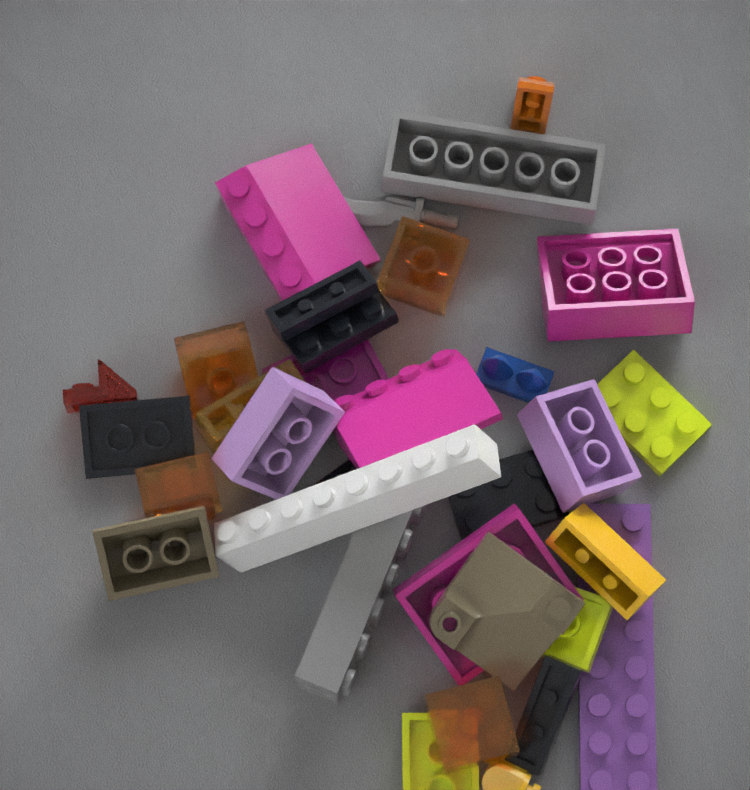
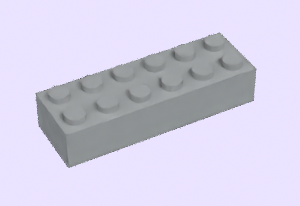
(493, 168)
(354, 606)

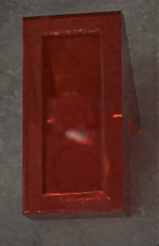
(110, 389)

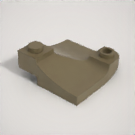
(503, 611)

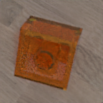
(215, 363)

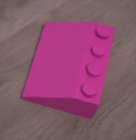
(295, 220)
(614, 285)
(413, 408)
(425, 587)

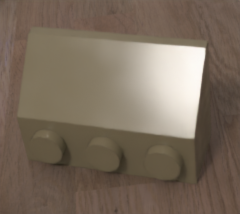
(156, 553)

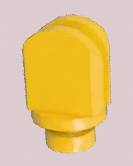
(506, 776)

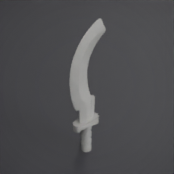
(386, 212)

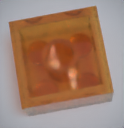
(423, 266)
(179, 486)
(471, 725)

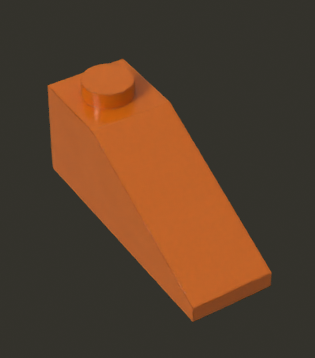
(532, 104)

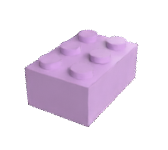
(277, 435)
(578, 445)

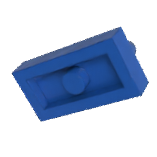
(513, 375)

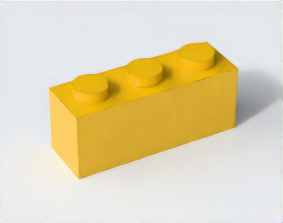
(605, 561)

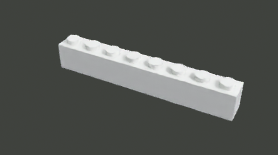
(358, 499)

